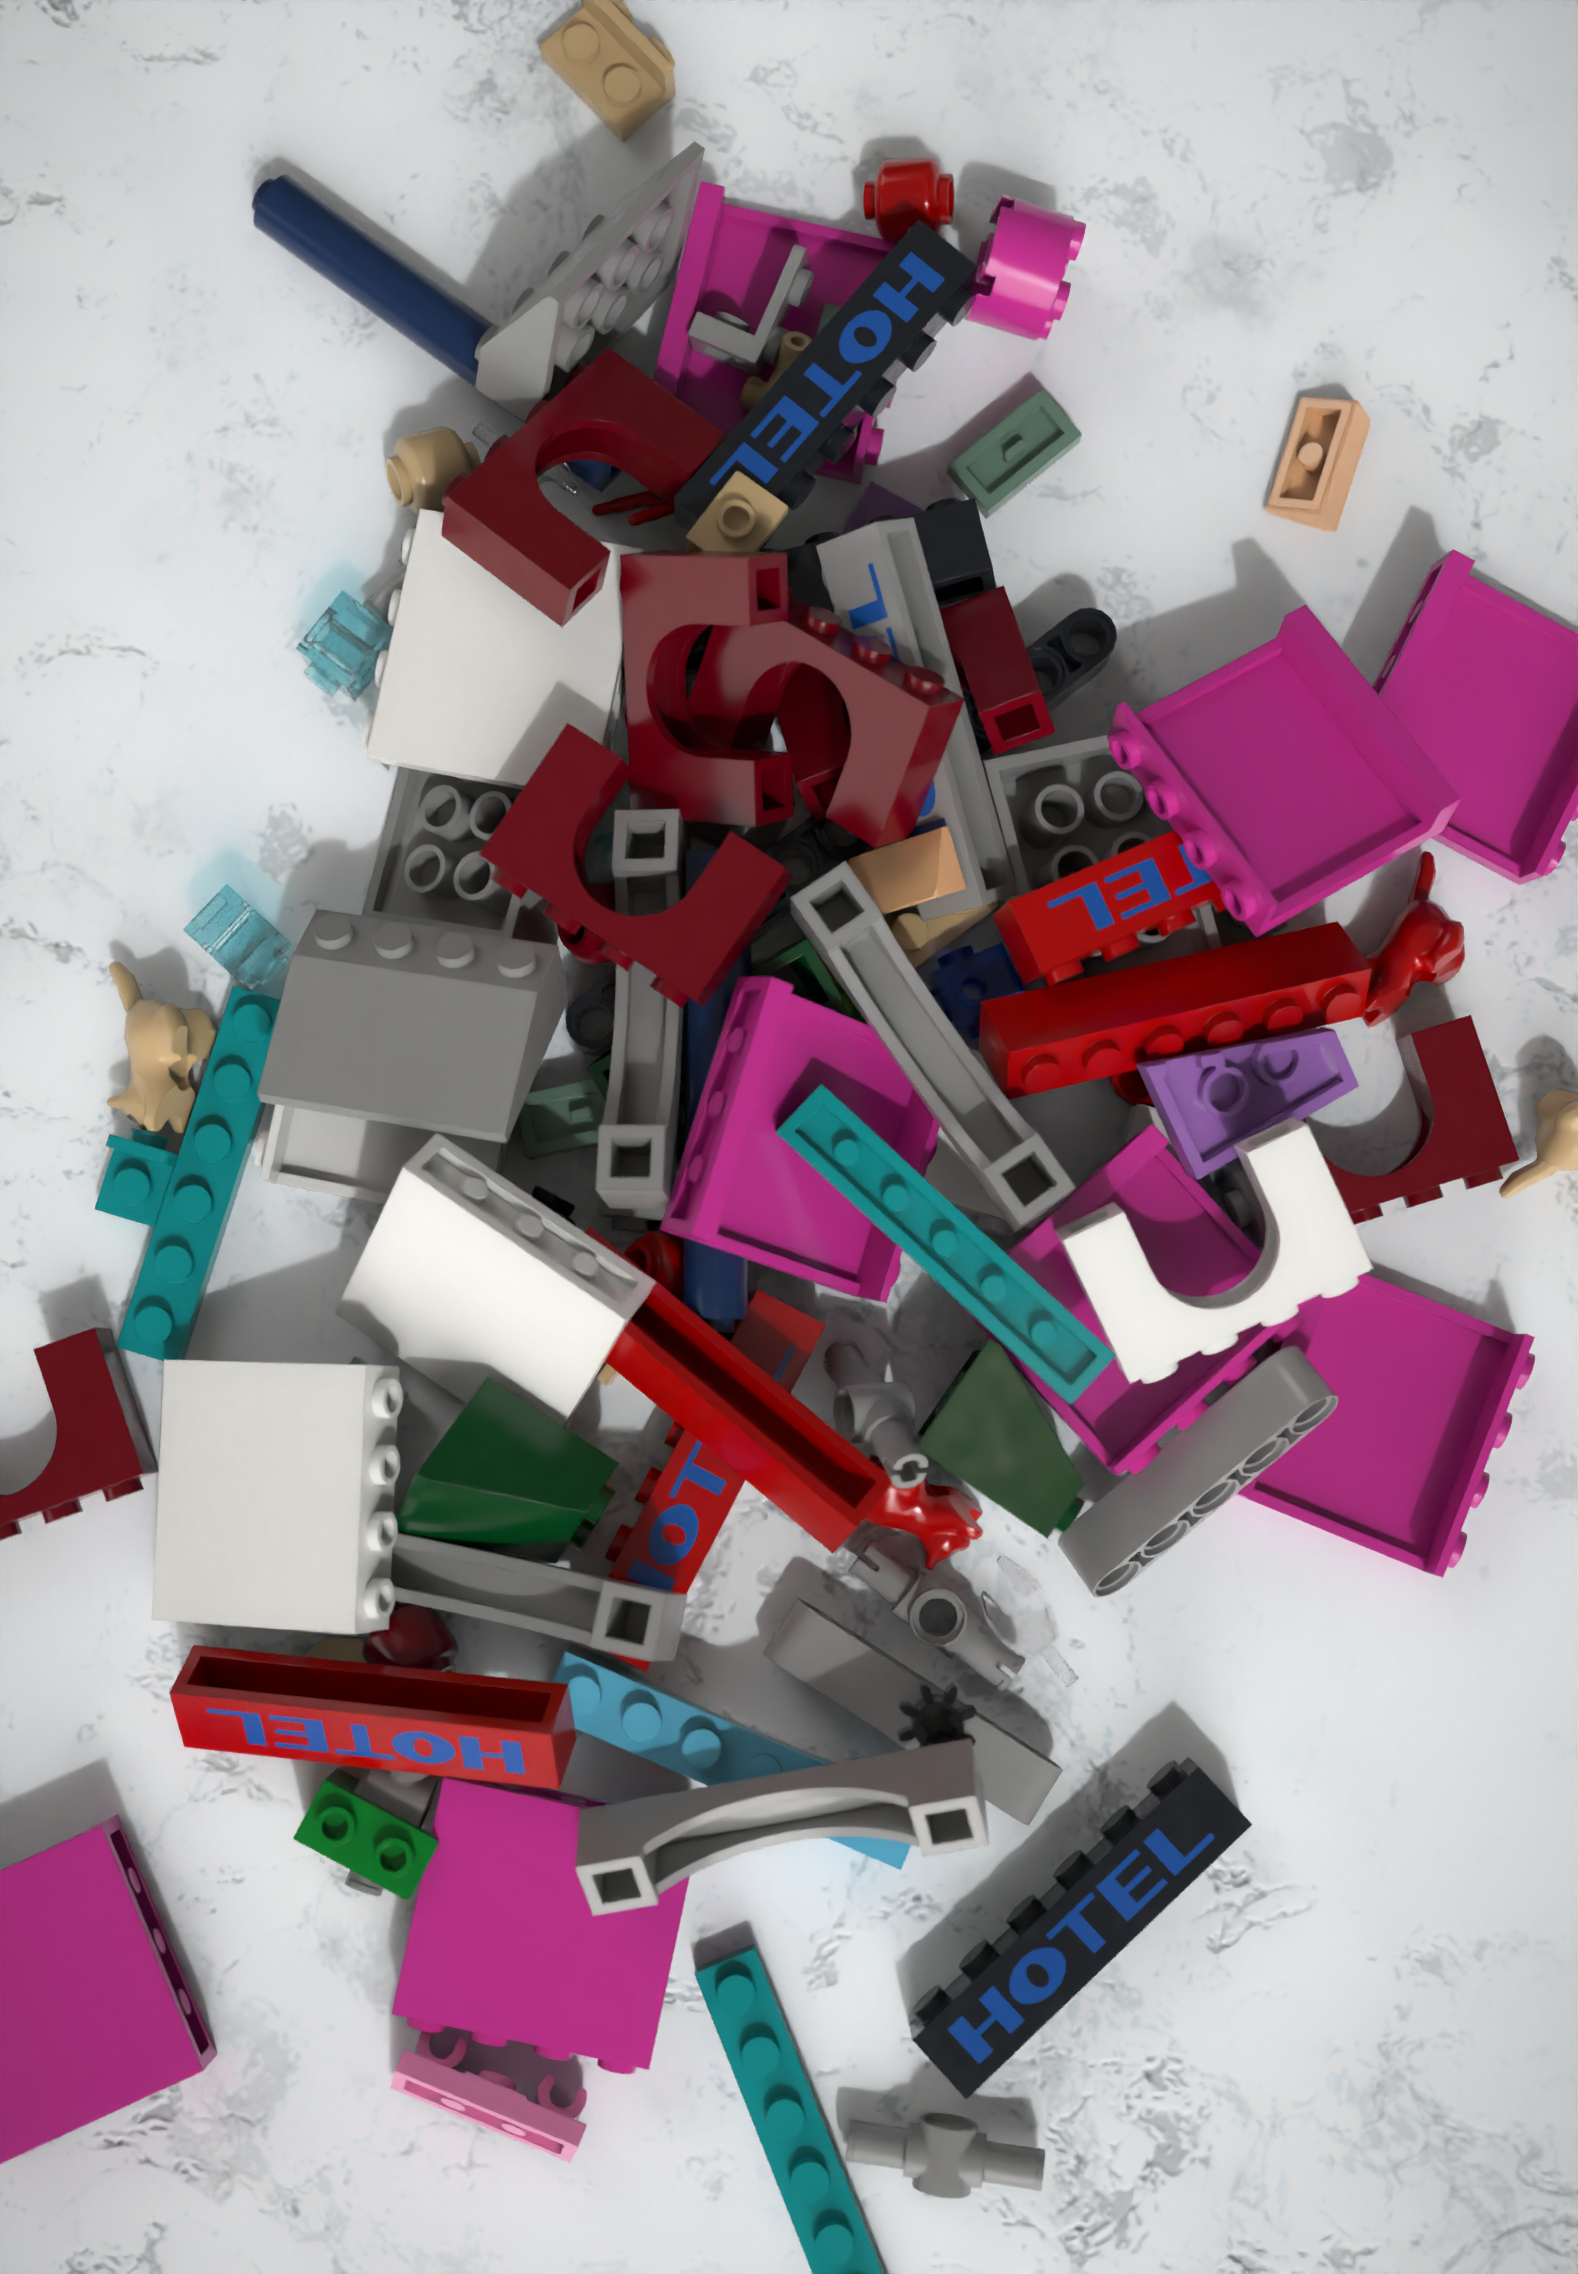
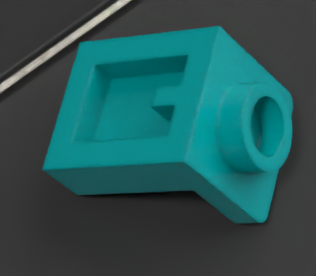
(136, 1177)

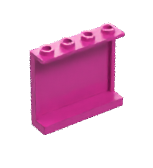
(733, 268)
(1495, 712)
(1283, 774)
(749, 1188)
(1190, 1252)
(1411, 1426)
(511, 1940)
(87, 1991)

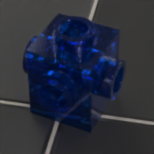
(985, 971)

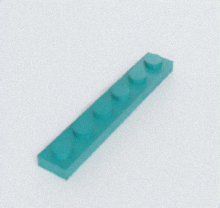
(202, 1183)
(946, 1244)
(786, 2115)

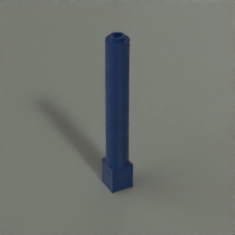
(384, 285)
(712, 1279)

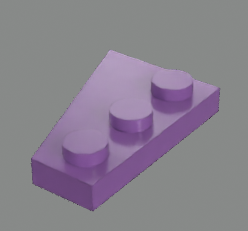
(1242, 1089)

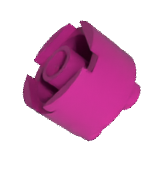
(1024, 267)

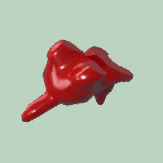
(1417, 948)
(936, 1514)

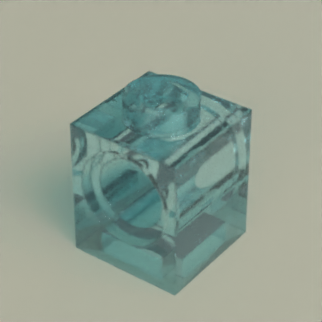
(344, 647)
(240, 938)

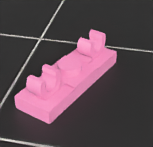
(491, 2099)

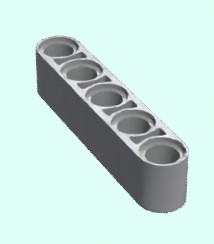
(1198, 1471)
(874, 1683)

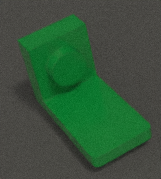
(366, 1836)

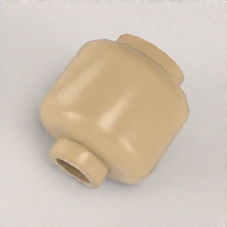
(426, 465)

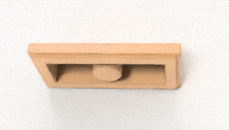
(1319, 462)
(910, 871)

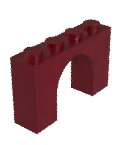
(601, 415)
(989, 666)
(895, 711)
(672, 758)
(544, 850)
(1458, 1124)
(98, 1433)

